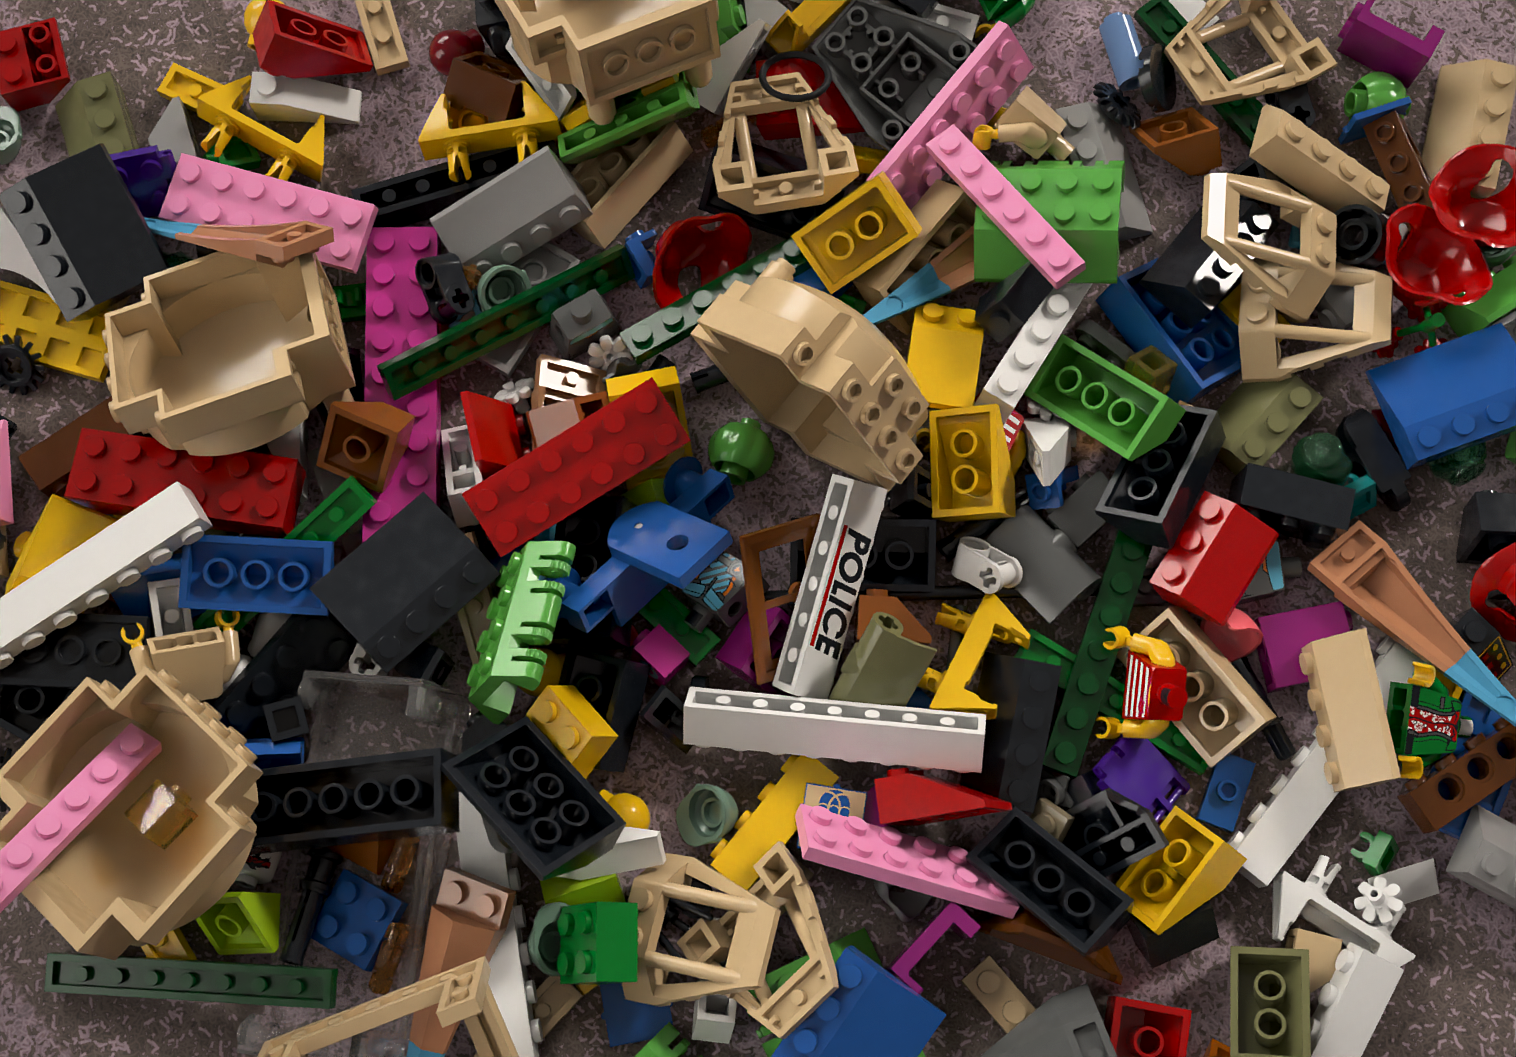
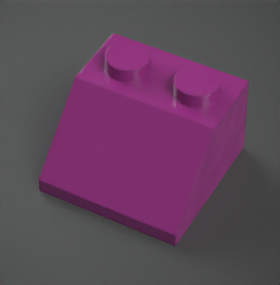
(738, 651)

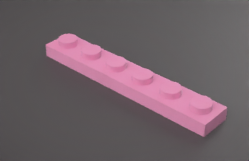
(1006, 207)
(73, 810)

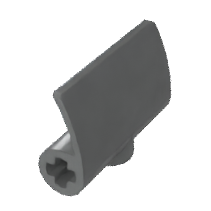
(1049, 563)

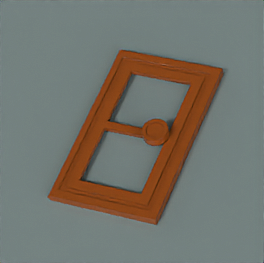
(750, 546)

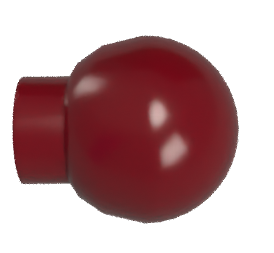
(452, 44)

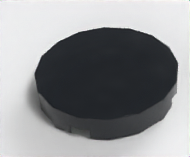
(1157, 78)

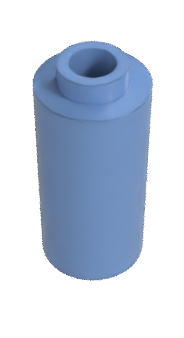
(1122, 49)

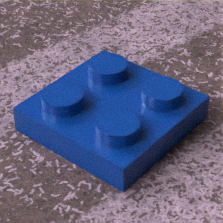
(357, 919)

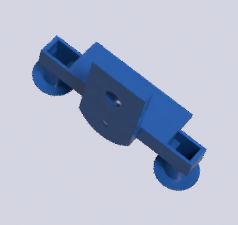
(653, 548)

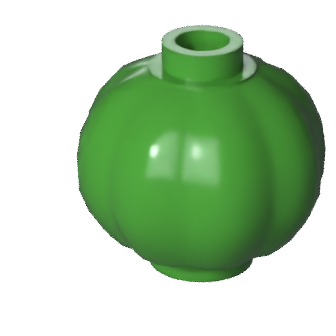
(1373, 91)
(741, 449)

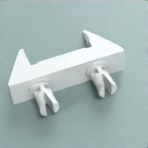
(1310, 901)

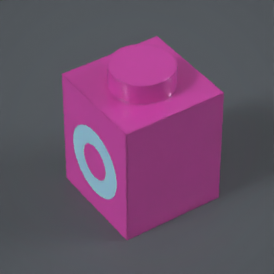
(660, 652)

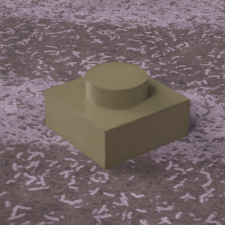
(1052, 818)

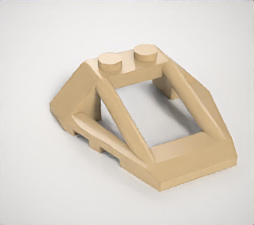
(1274, 31)
(827, 168)
(1316, 265)
(1260, 328)
(787, 890)
(749, 946)

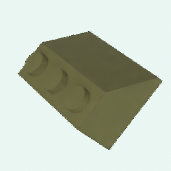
(95, 114)
(1261, 418)
(1269, 1002)

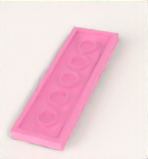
(966, 101)
(233, 196)
(897, 859)

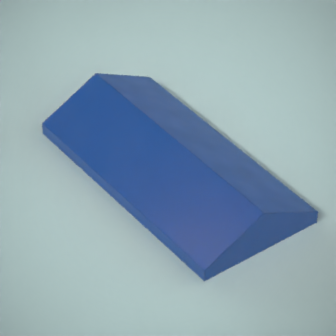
(254, 574)

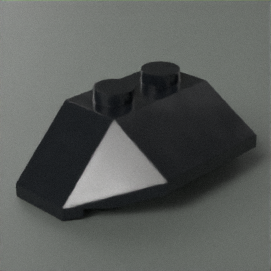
(1113, 832)

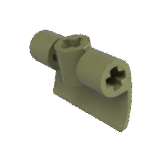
(882, 665)

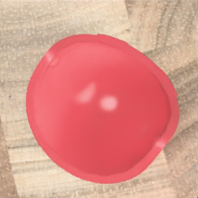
(1236, 638)

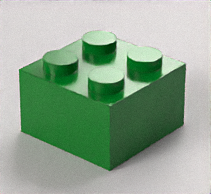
(598, 943)

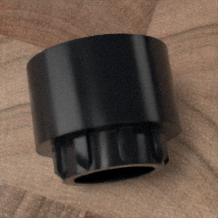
(1372, 248)

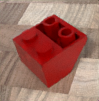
(32, 64)

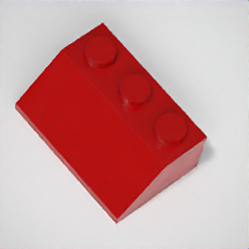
(1213, 559)
(1146, 1028)

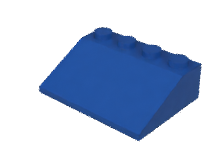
(1204, 354)
(1449, 395)
(865, 1016)

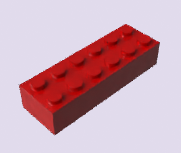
(576, 467)
(235, 490)

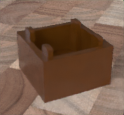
(486, 86)

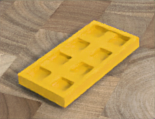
(64, 345)

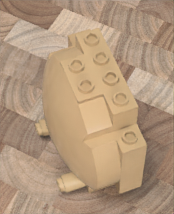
(614, 44)
(227, 353)
(817, 374)
(111, 880)

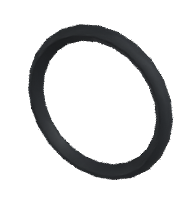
(795, 98)

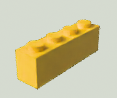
(770, 821)

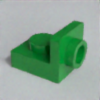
(236, 154)

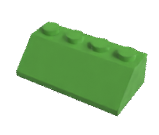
(1490, 308)
(1103, 400)

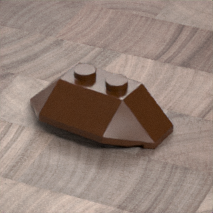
(1035, 936)

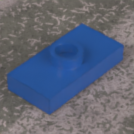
(1225, 793)

